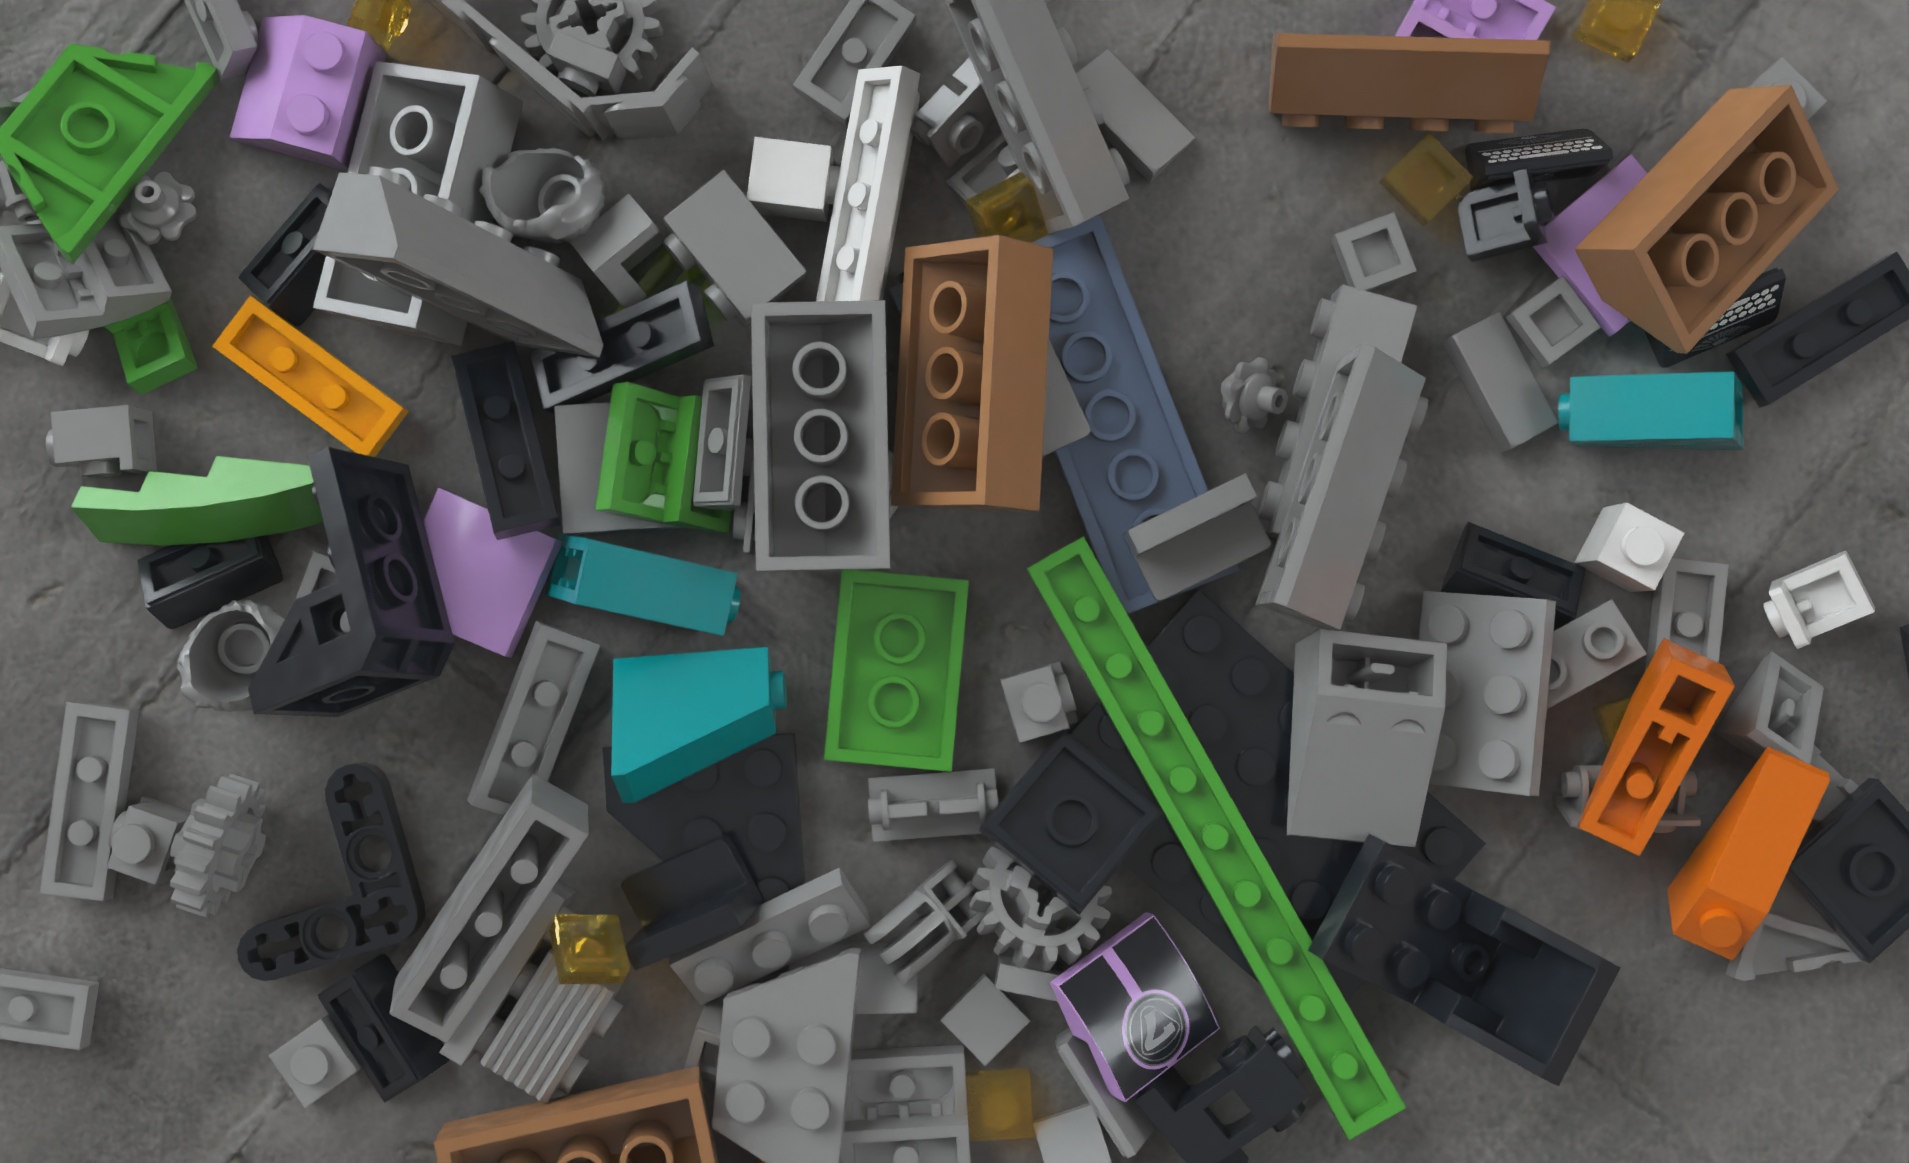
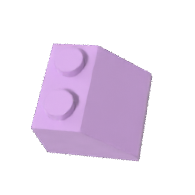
(307, 89)

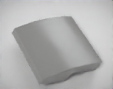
(103, 286)
(580, 454)
(907, 1106)

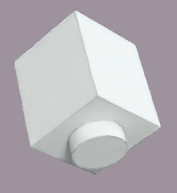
(792, 179)
(1629, 547)

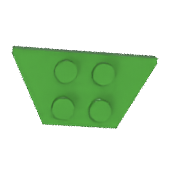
(94, 135)

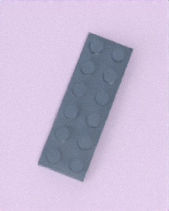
(1136, 448)

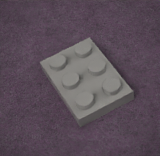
(1493, 689)

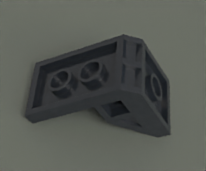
(384, 586)
(1464, 959)

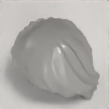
(544, 194)
(226, 655)

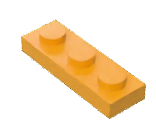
(310, 378)

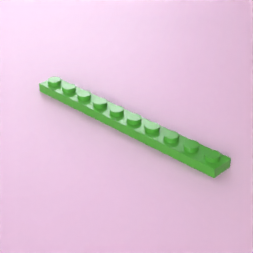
(1215, 838)

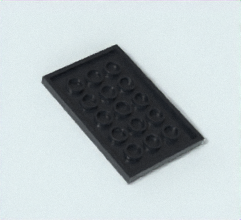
(1242, 716)

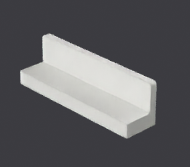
(870, 185)

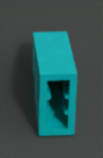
(1655, 411)
(643, 585)
(688, 714)

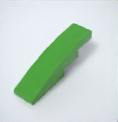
(229, 504)

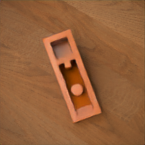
(1655, 745)
(1746, 854)

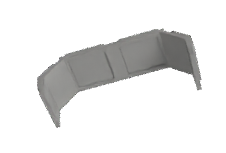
(627, 115)

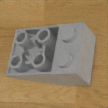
(1363, 735)

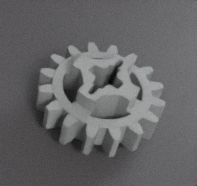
(615, 21)
(218, 845)
(1024, 929)

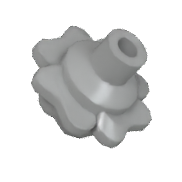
(158, 208)
(1251, 395)

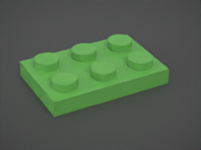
(896, 670)

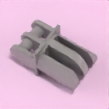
(932, 917)

